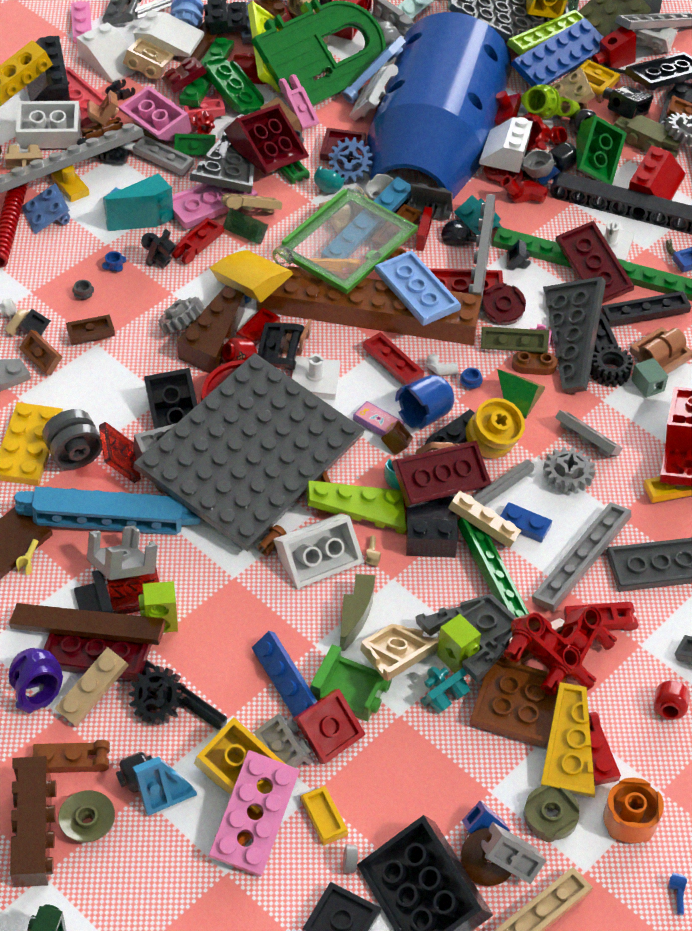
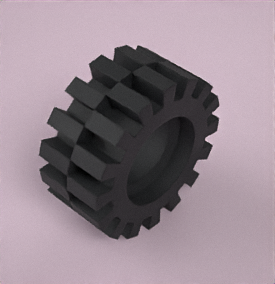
(611, 375)

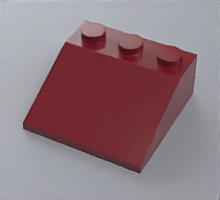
(266, 139)

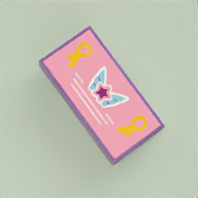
(374, 418)

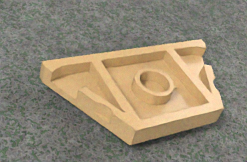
(397, 649)

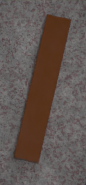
(87, 623)

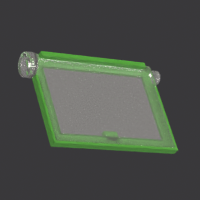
(344, 239)

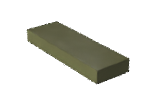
(515, 339)

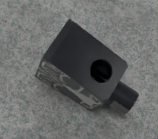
(628, 101)

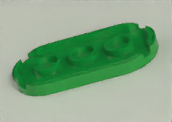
(234, 85)

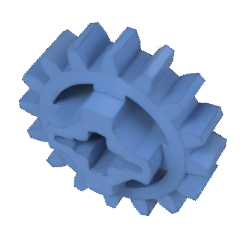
(358, 162)

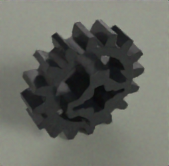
(168, 691)

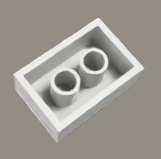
(48, 123)

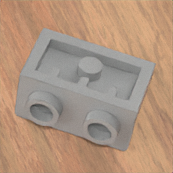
(282, 739)

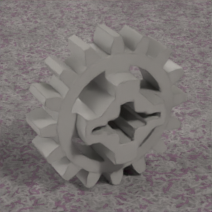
(680, 127)
(181, 314)
(580, 468)

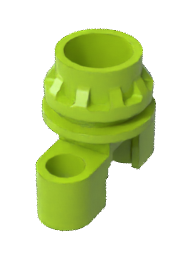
(546, 102)

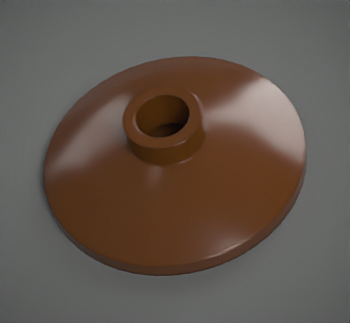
(475, 862)

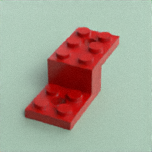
(678, 440)

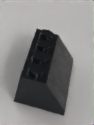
(52, 83)

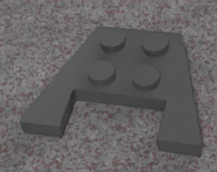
(486, 616)

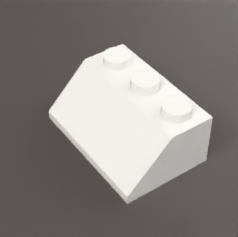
(507, 145)
(319, 550)

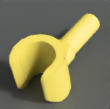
(26, 560)

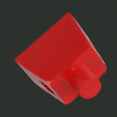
(617, 49)

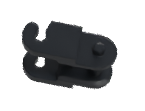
(121, 94)

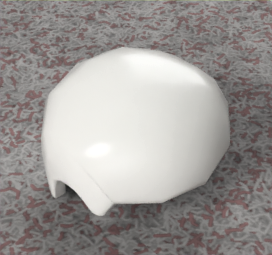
(377, 185)

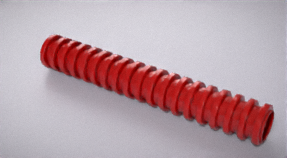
(9, 220)

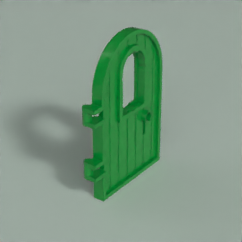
(302, 52)

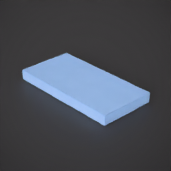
(417, 287)

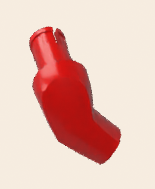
(524, 190)

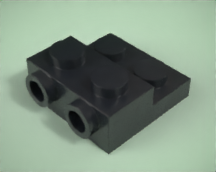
(225, 17)

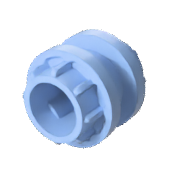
(188, 11)

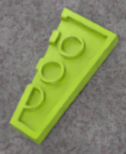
(373, 504)

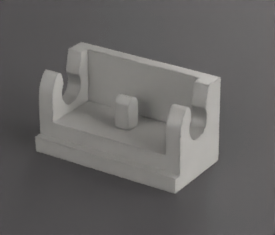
(513, 853)

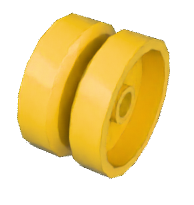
(496, 427)

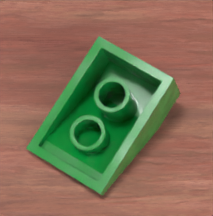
(599, 149)

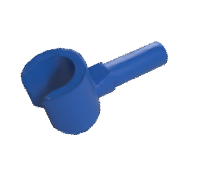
(678, 883)

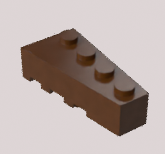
(205, 337)
(32, 822)

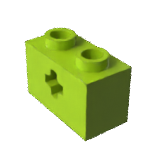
(457, 642)

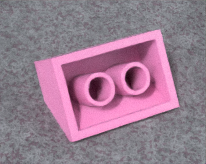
(157, 114)

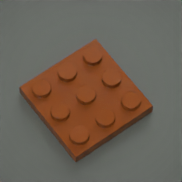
(515, 704)

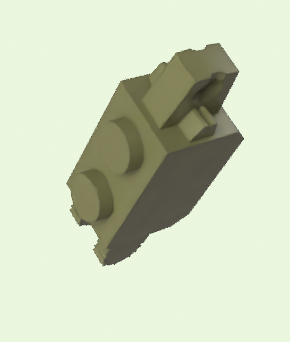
(646, 132)

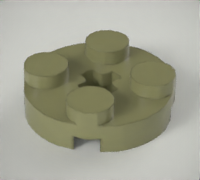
(551, 827)

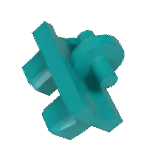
(437, 697)

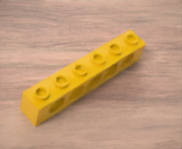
(22, 69)

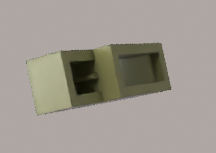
(356, 609)

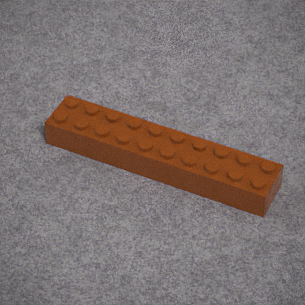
(369, 307)

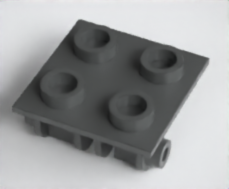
(431, 197)

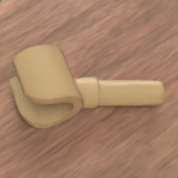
(373, 557)

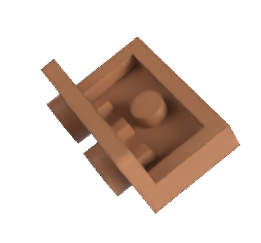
(106, 110)

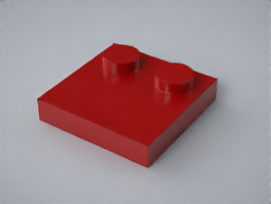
(329, 726)

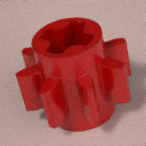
(202, 122)

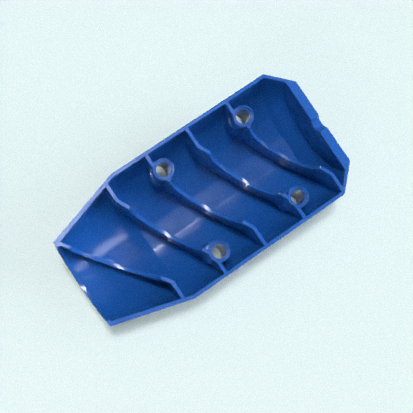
(440, 100)

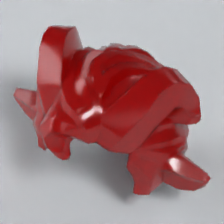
(539, 132)

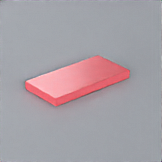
(81, 91)

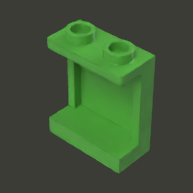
(357, 682)

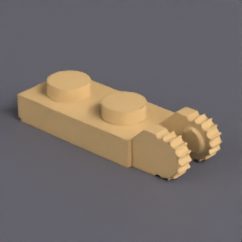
(249, 202)

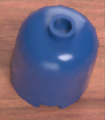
(425, 401)

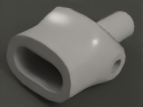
(390, 32)

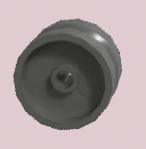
(72, 439)

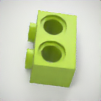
(160, 602)

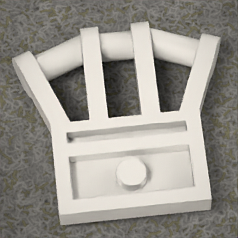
(371, 93)

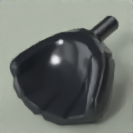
(456, 233)

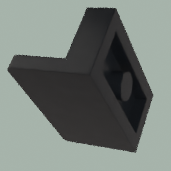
(94, 596)

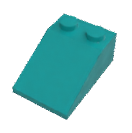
(140, 205)

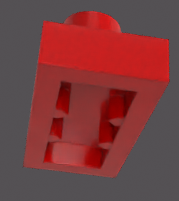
(508, 106)

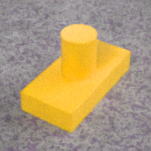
(70, 183)

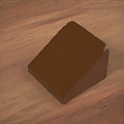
(397, 438)

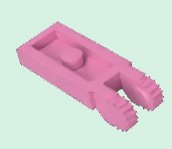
(299, 102)

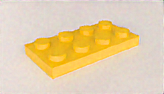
(23, 448)

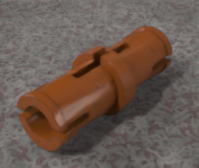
(99, 129)

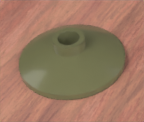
(82, 806)

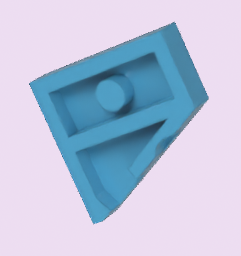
(161, 785)

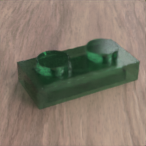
(245, 226)

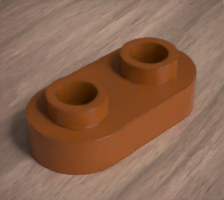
(534, 363)

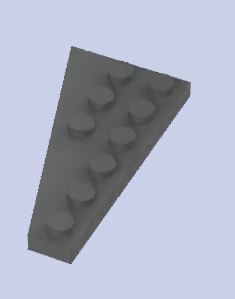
(225, 167)

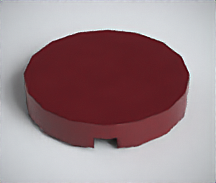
(503, 304)

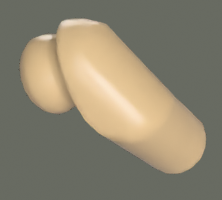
(16, 321)

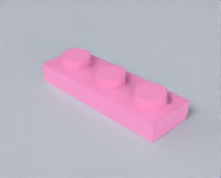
(80, 18)

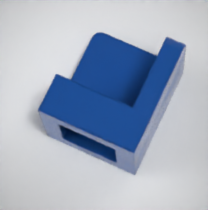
(482, 817)

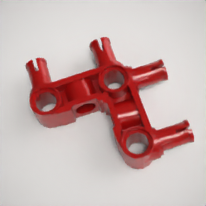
(563, 651)

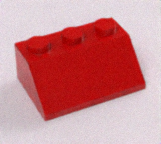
(658, 174)

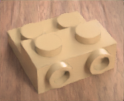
(147, 58)

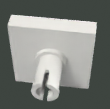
(618, 239)
(318, 375)

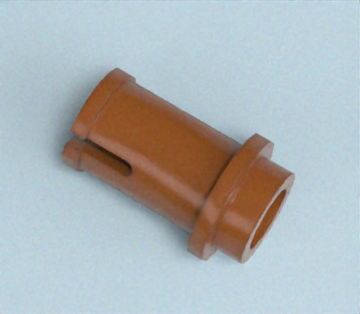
(268, 542)

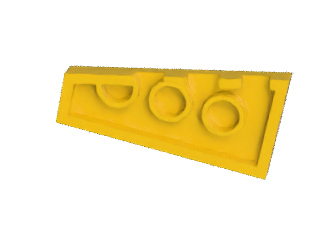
(569, 746)

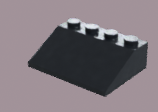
(423, 882)

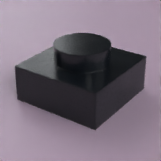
(35, 322)

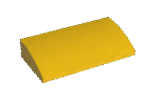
(250, 274)

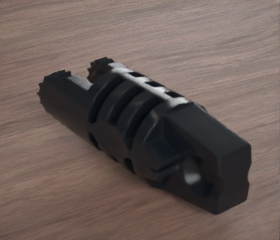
(115, 155)

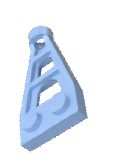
(393, 50)

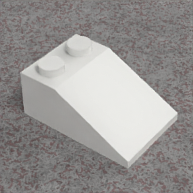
(169, 33)
(105, 51)

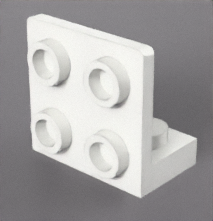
(657, 38)

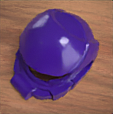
(30, 670)

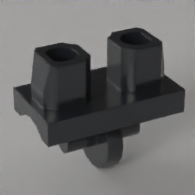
(159, 248)

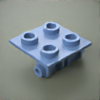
(46, 209)

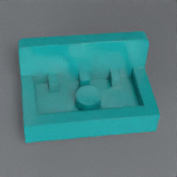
(470, 213)

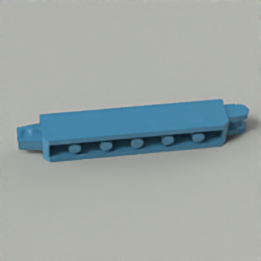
(104, 510)

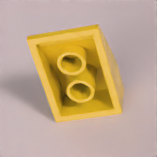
(225, 756)

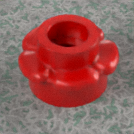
(558, 135)

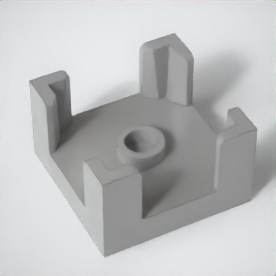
(122, 560)

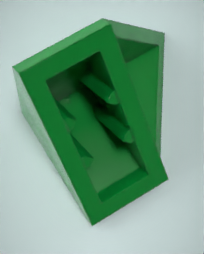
(520, 391)

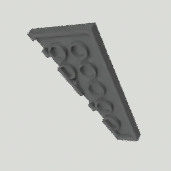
(574, 326)

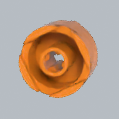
(633, 810)

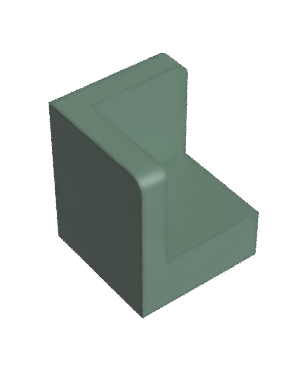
(649, 377)

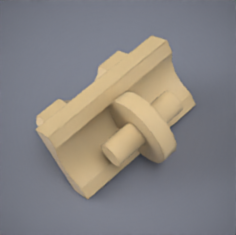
(14, 158)

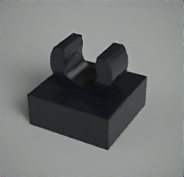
(518, 255)

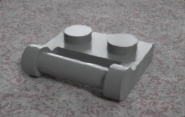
(120, 11)

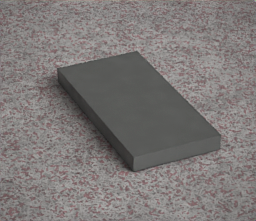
(651, 564)

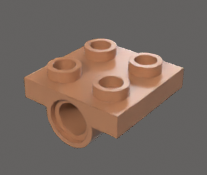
(665, 347)

